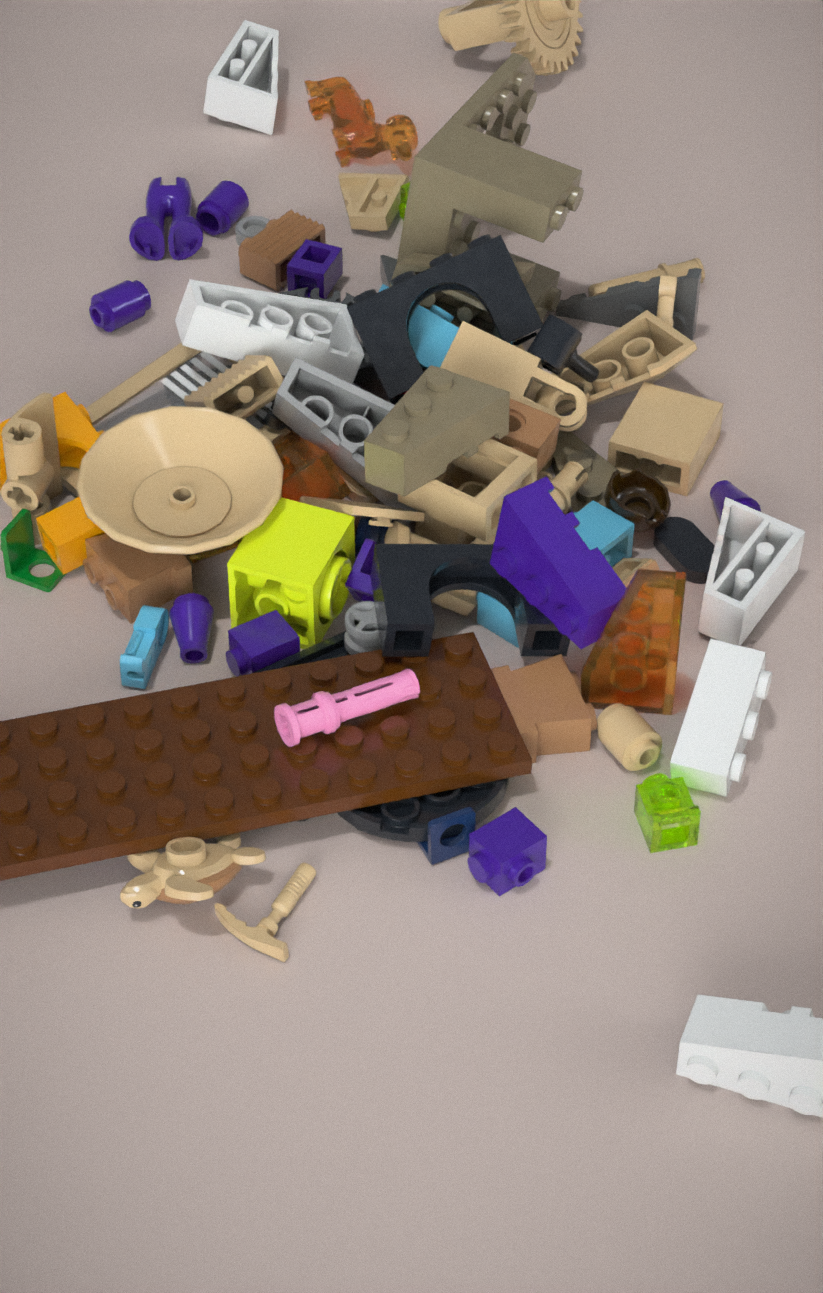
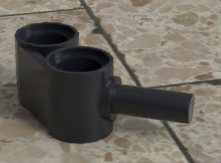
(557, 349)

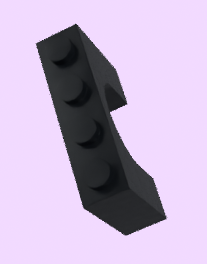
(481, 271)
(413, 574)

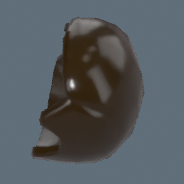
(638, 499)

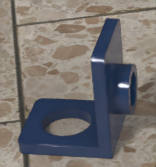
(442, 849)

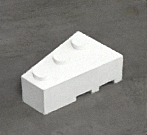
(246, 79)
(747, 571)
(721, 717)

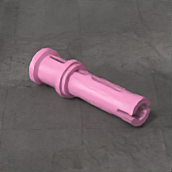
(327, 711)

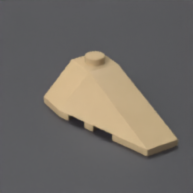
(629, 357)

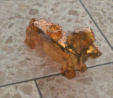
(355, 122)

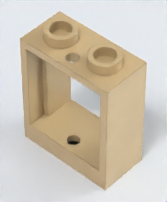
(476, 516)

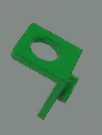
(22, 556)

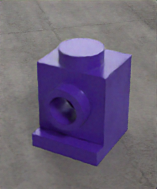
(315, 267)

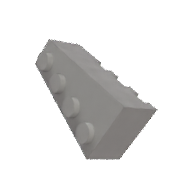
(333, 418)

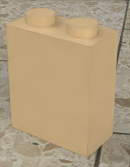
(666, 436)

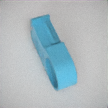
(144, 646)

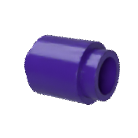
(222, 207)
(119, 305)

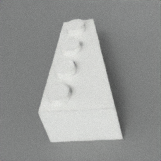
(282, 326)
(755, 1052)

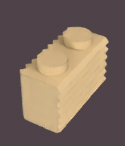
(240, 389)

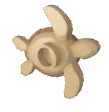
(187, 870)

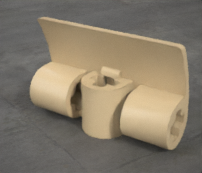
(32, 460)

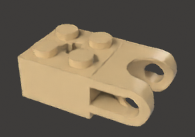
(514, 370)

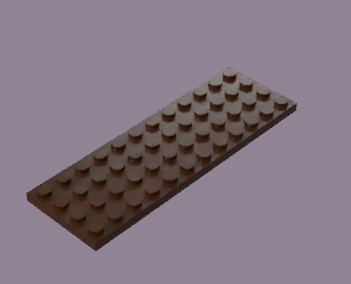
(213, 764)

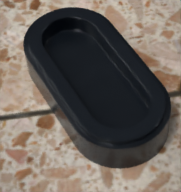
(684, 548)

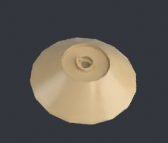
(180, 480)

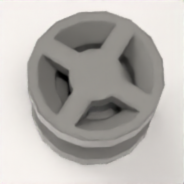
(361, 628)

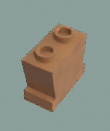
(135, 576)
(547, 707)

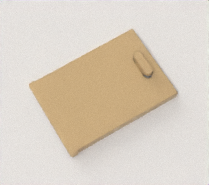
(381, 514)

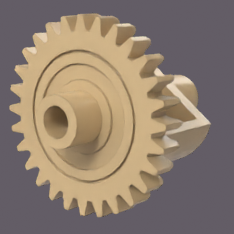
(541, 28)

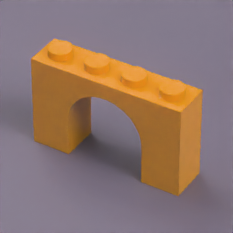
(66, 527)

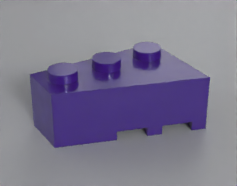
(553, 565)

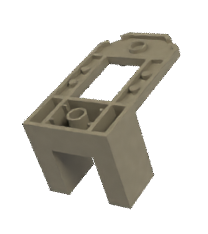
(490, 178)

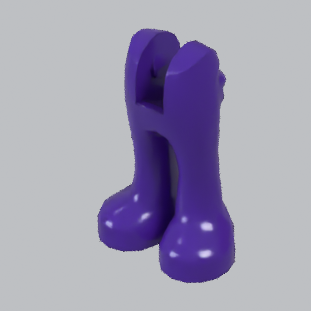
(185, 232)

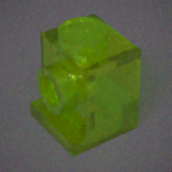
(666, 802)

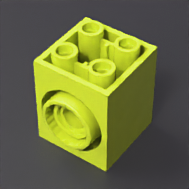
(295, 567)

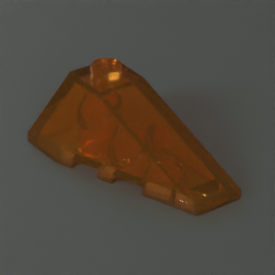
(639, 646)

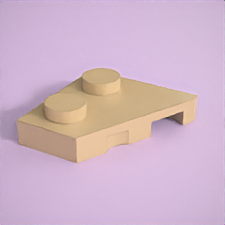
(371, 199)

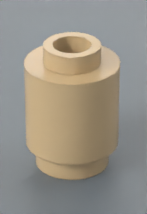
(628, 737)

